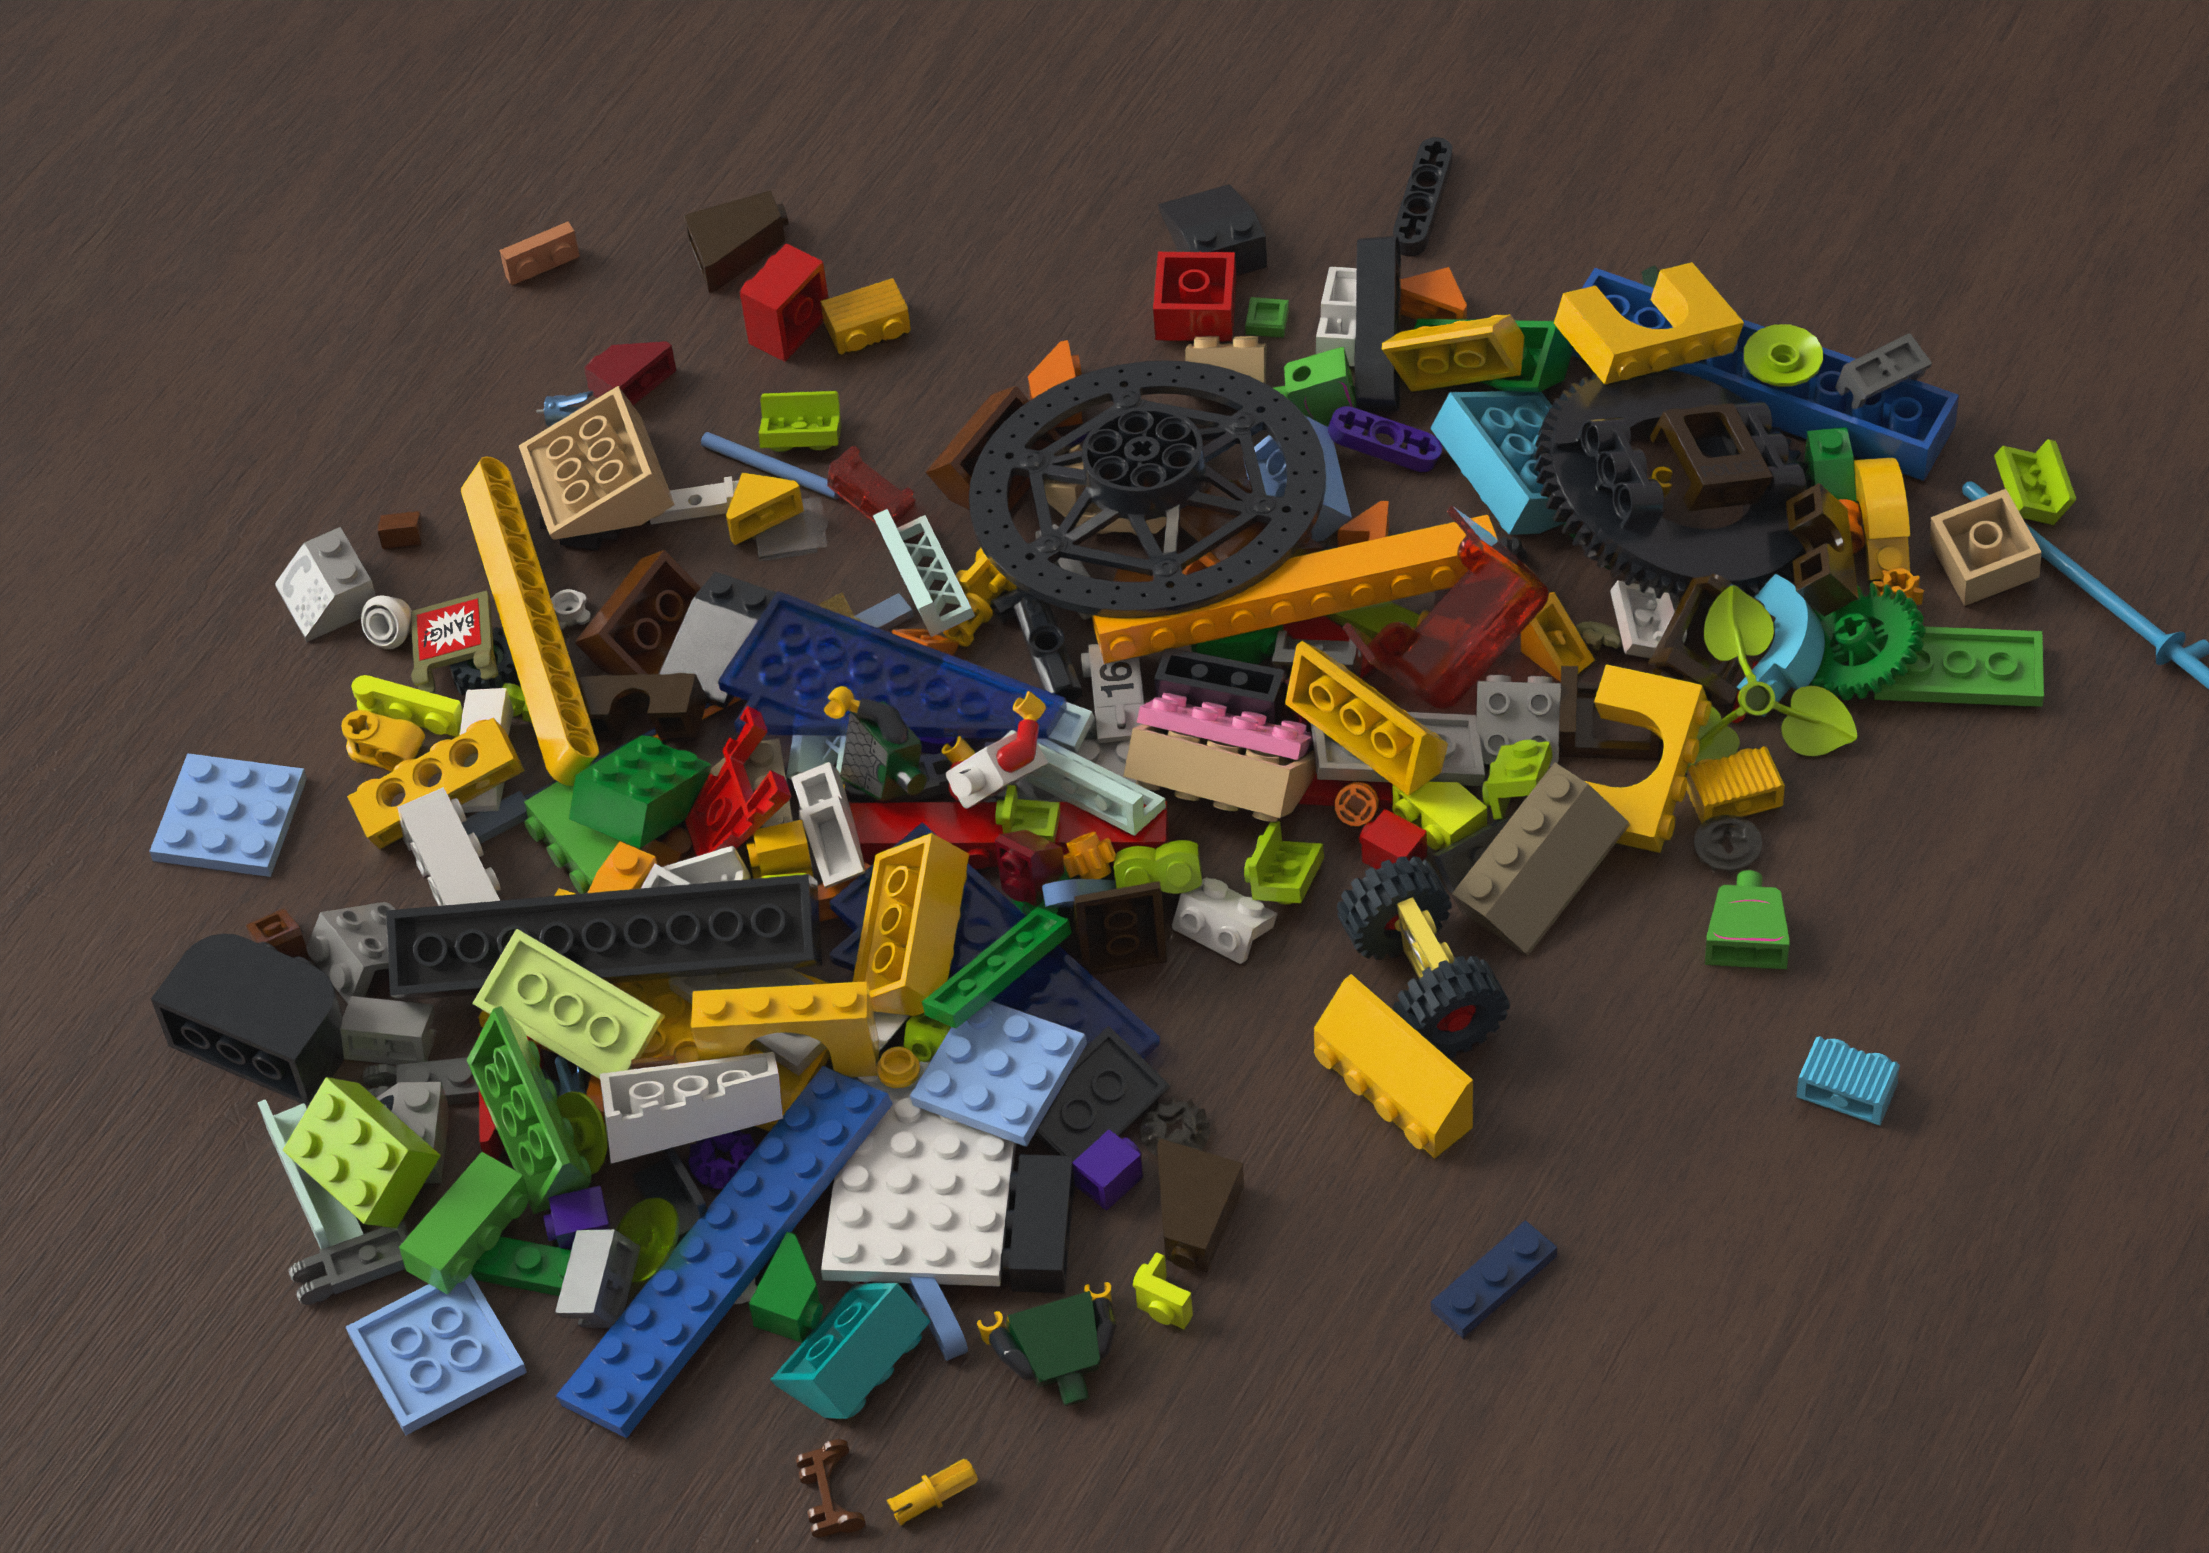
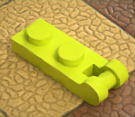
(402, 702)

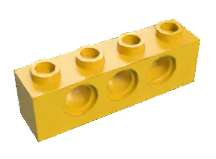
(495, 765)

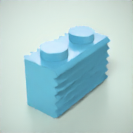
(1848, 1080)

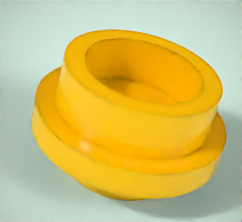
(898, 1067)

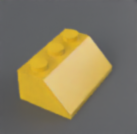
(1457, 352)

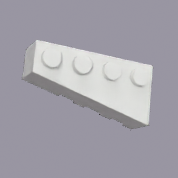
(445, 851)
(687, 1102)

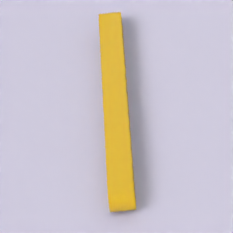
(529, 621)

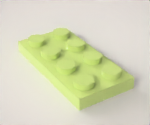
(568, 1007)

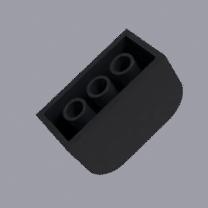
(253, 1014)

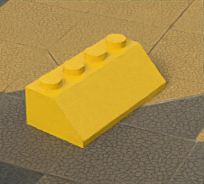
(1363, 720)
(911, 923)
(1394, 1068)

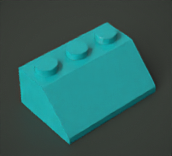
(852, 1349)

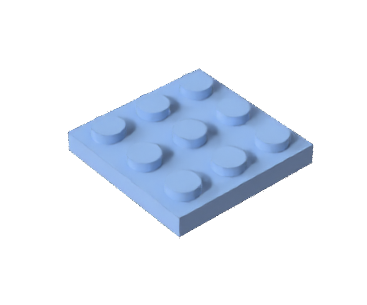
(228, 815)
(999, 1072)
(435, 1352)

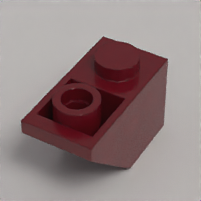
(1027, 864)

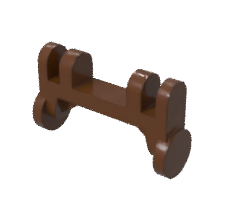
(817, 1467)

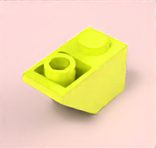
(1442, 810)

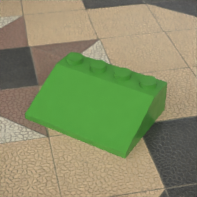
(526, 1111)

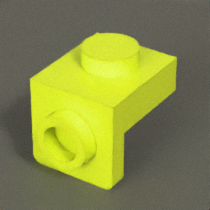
(1160, 1298)

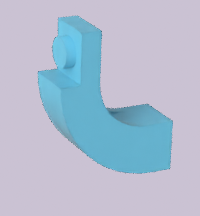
(1796, 643)

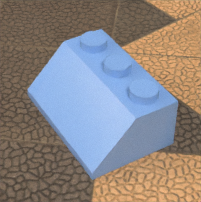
(1273, 470)

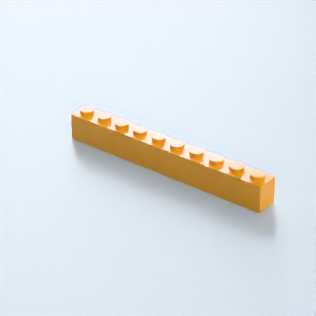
(1303, 590)

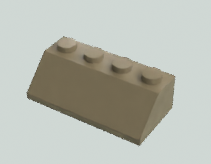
(1540, 859)

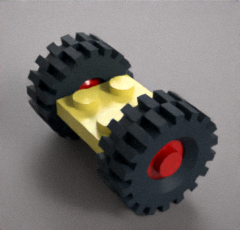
(1403, 910)

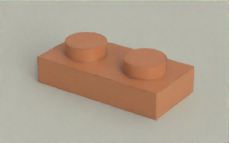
(539, 253)

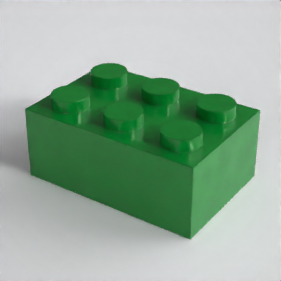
(638, 791)

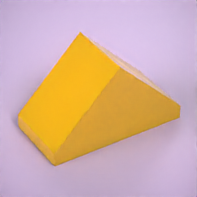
(761, 504)
(1554, 640)

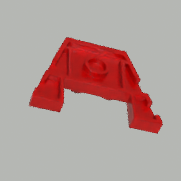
(726, 806)

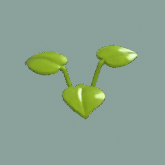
(1816, 717)

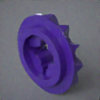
(718, 1172)

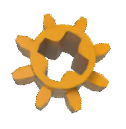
(1901, 579)
(1089, 857)

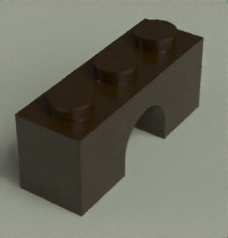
(1827, 570)
(670, 700)

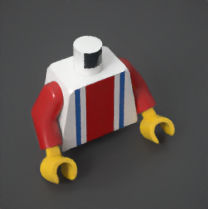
(988, 772)

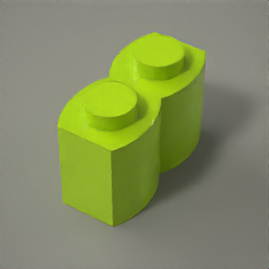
(1173, 864)

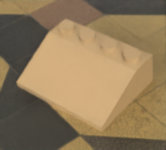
(596, 470)
(1218, 772)

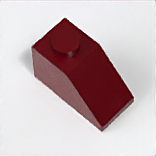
(632, 367)

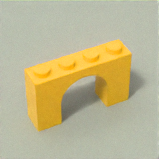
(1623, 350)
(1675, 714)
(832, 1013)

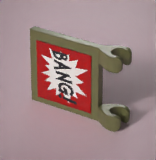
(450, 635)

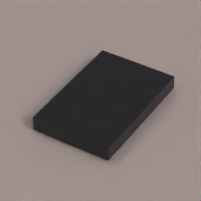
(1102, 1093)

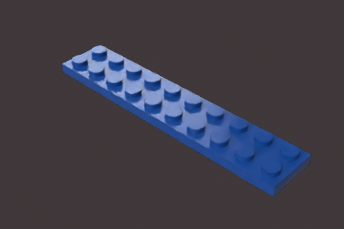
(723, 1252)

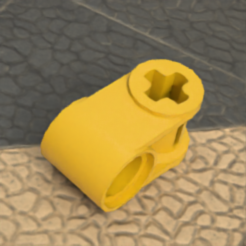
(385, 741)

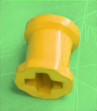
(964, 631)

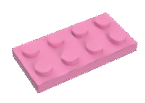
(1215, 724)

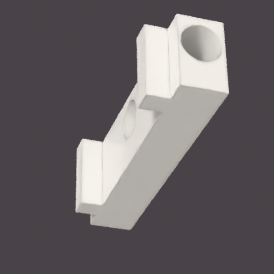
(699, 501)

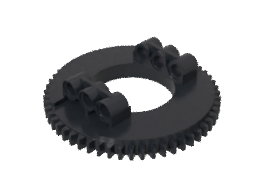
(1618, 511)

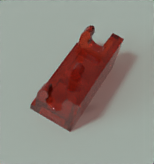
(866, 488)

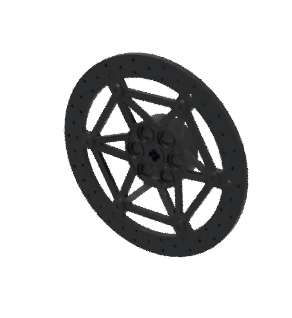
(1143, 466)

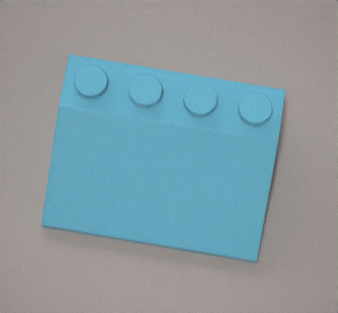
(1495, 447)

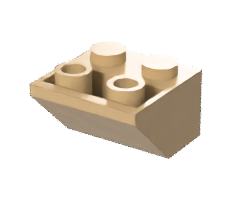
(1242, 355)

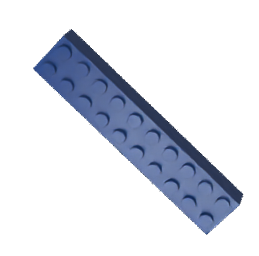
(1900, 422)

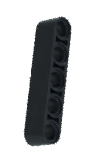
(1377, 321)

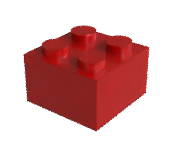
(1194, 295)
(784, 302)

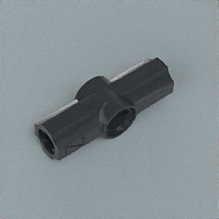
(1047, 648)

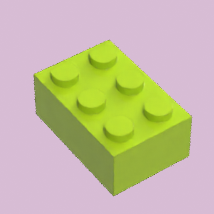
(361, 1153)

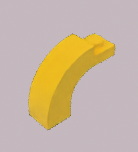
(1884, 514)

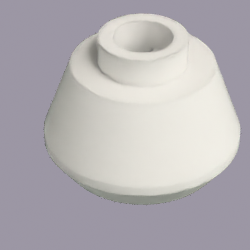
(386, 621)

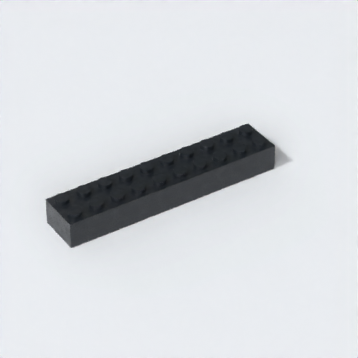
(612, 934)

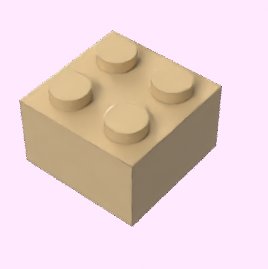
(1985, 547)

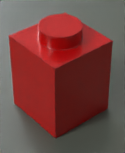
(1391, 838)

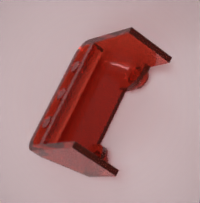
(1465, 628)

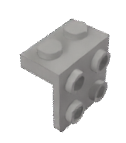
(1517, 713)
(351, 946)

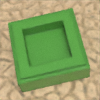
(1267, 317)

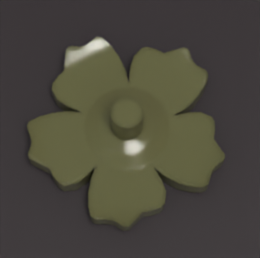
(1599, 633)

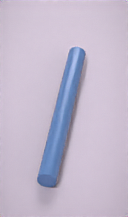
(767, 464)

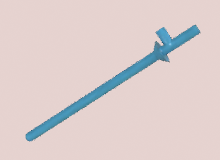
(2167, 645)

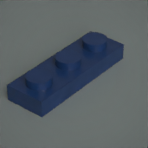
(1493, 1279)

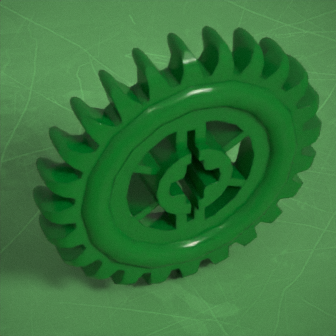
(1862, 645)

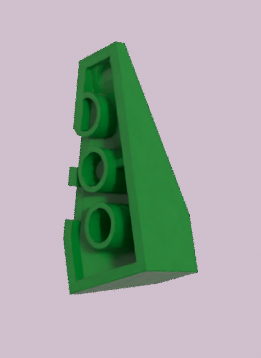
(1544, 356)

